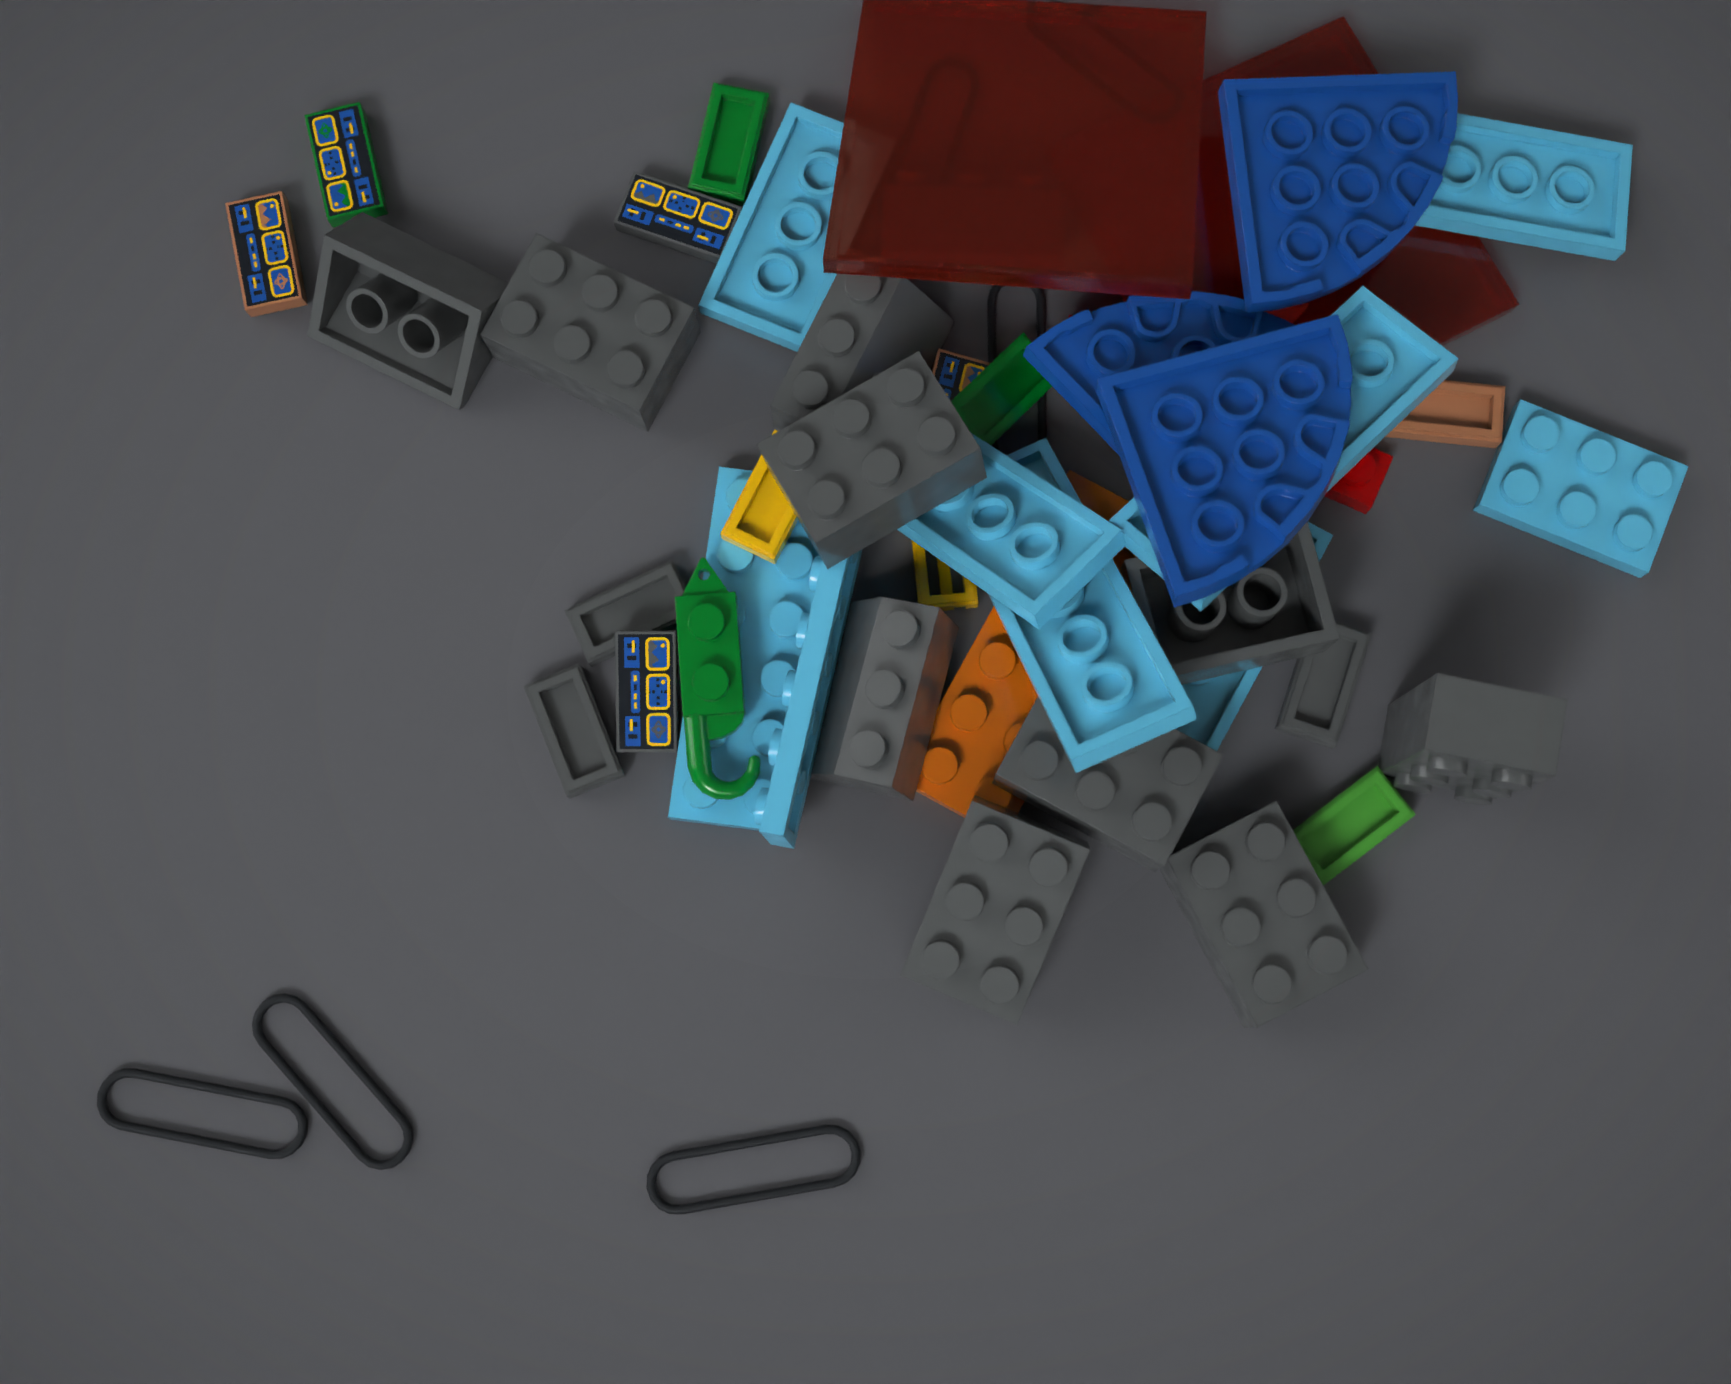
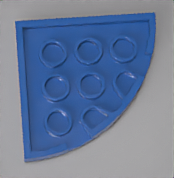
(1330, 174)
(1134, 336)
(1231, 448)

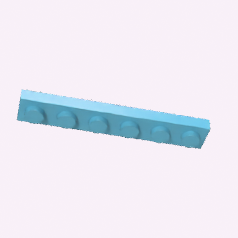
(806, 696)

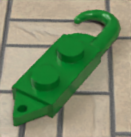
(711, 679)

